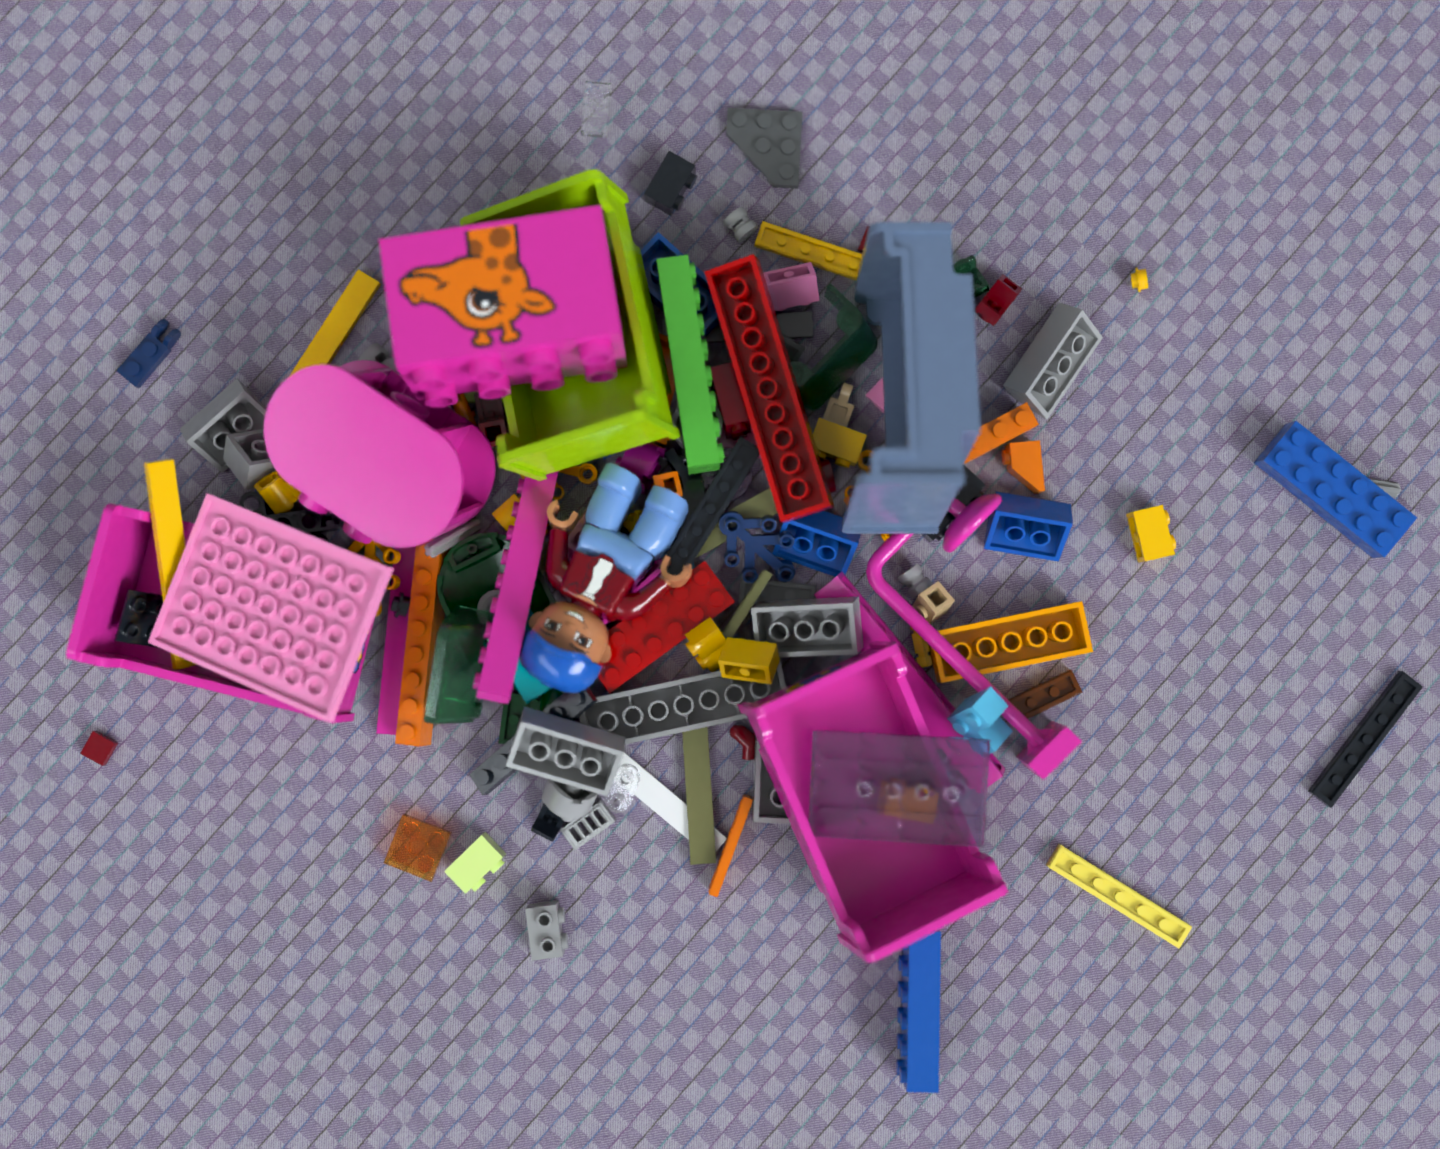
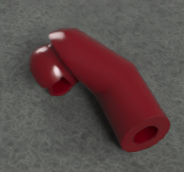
(746, 739)

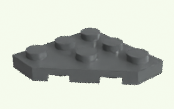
(769, 142)

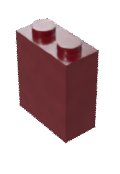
(730, 401)

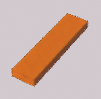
(730, 845)

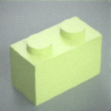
(475, 862)

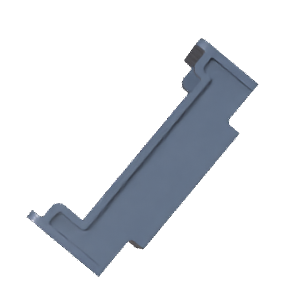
(926, 379)

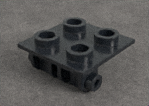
(138, 617)

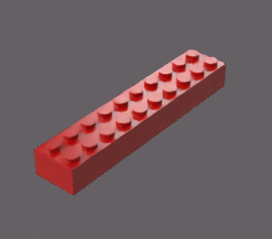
(769, 389)

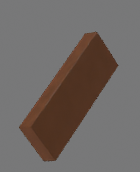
(1047, 694)

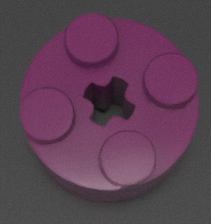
(642, 462)

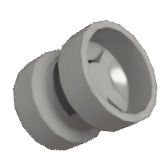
(740, 224)
(915, 580)

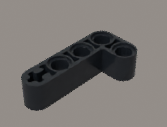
(295, 517)

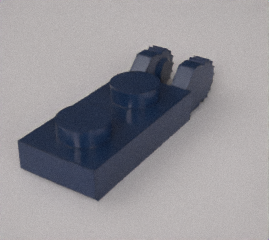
(148, 354)

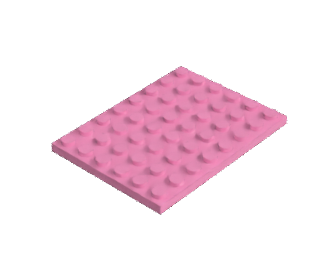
(270, 607)

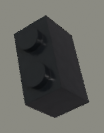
(670, 183)

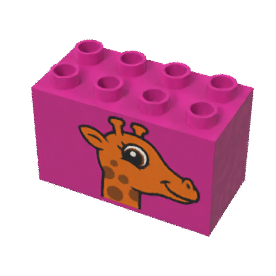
(503, 305)

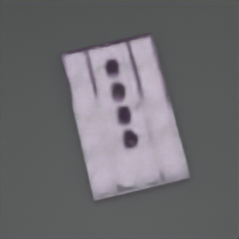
(876, 784)

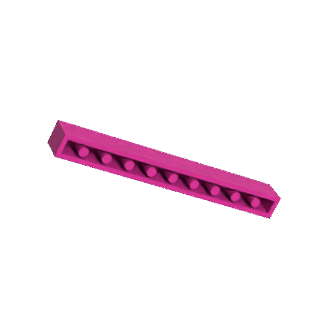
(515, 588)
(929, 698)

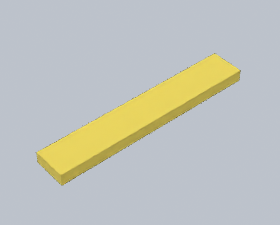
(1119, 896)

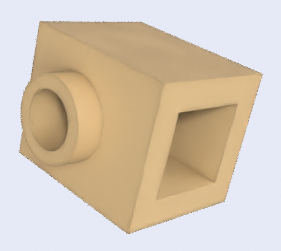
(933, 602)

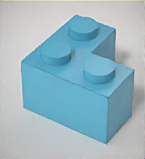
(980, 718)

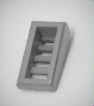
(606, 814)

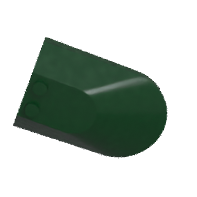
(472, 571)

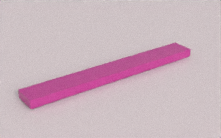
(395, 646)

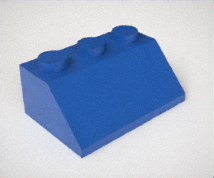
(1029, 527)
(819, 543)

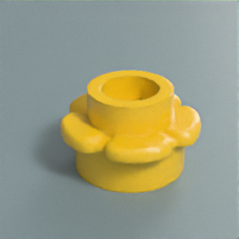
(1139, 279)

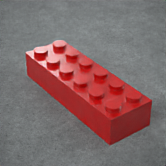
(661, 628)

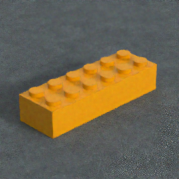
(1017, 640)

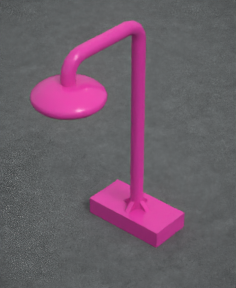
(1046, 746)

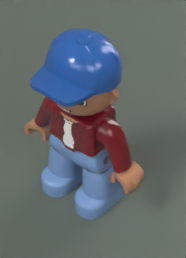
(600, 578)

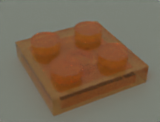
(417, 847)

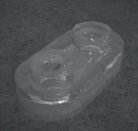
(623, 790)

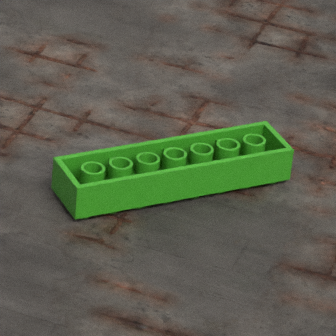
(688, 364)

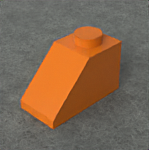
(1025, 464)

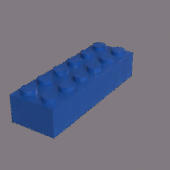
(1335, 490)
(919, 1014)

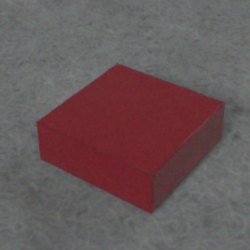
(99, 748)

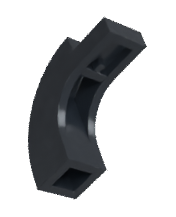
(691, 484)

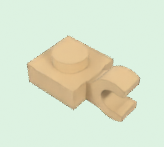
(839, 409)

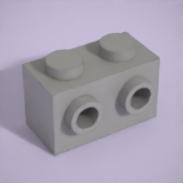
(546, 930)

